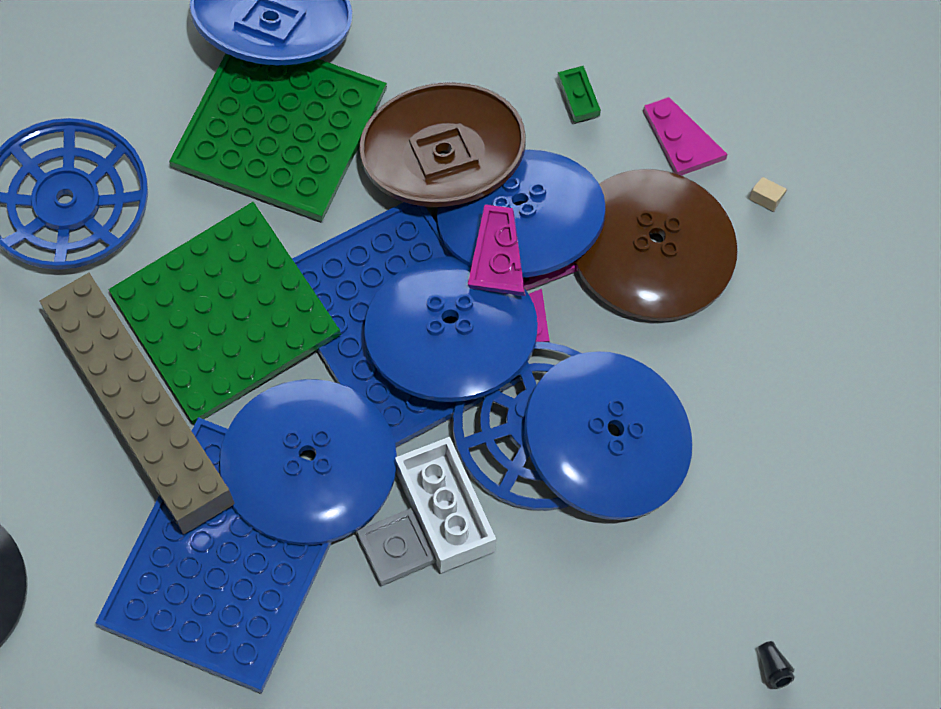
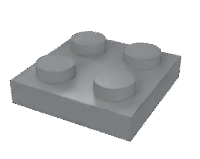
(396, 546)

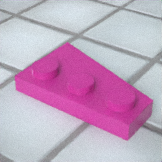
(497, 254)

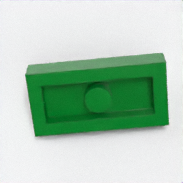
(579, 93)

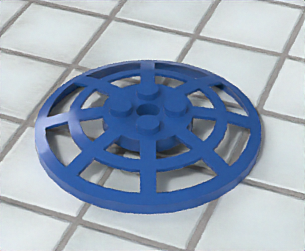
(70, 181)
(515, 429)

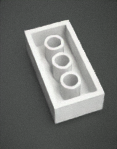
(445, 504)

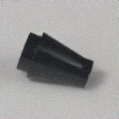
(776, 667)

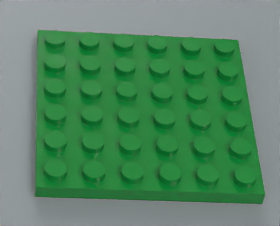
(279, 130)
(224, 312)

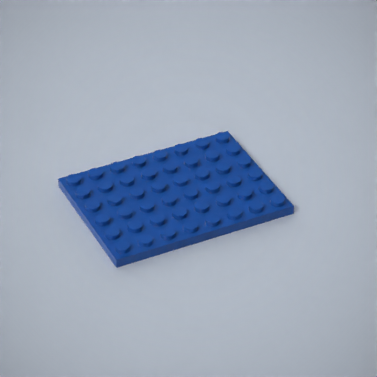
(346, 278)
(214, 594)

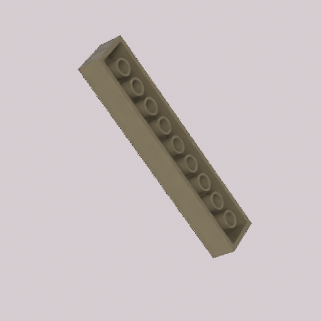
(137, 403)

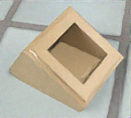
(767, 194)

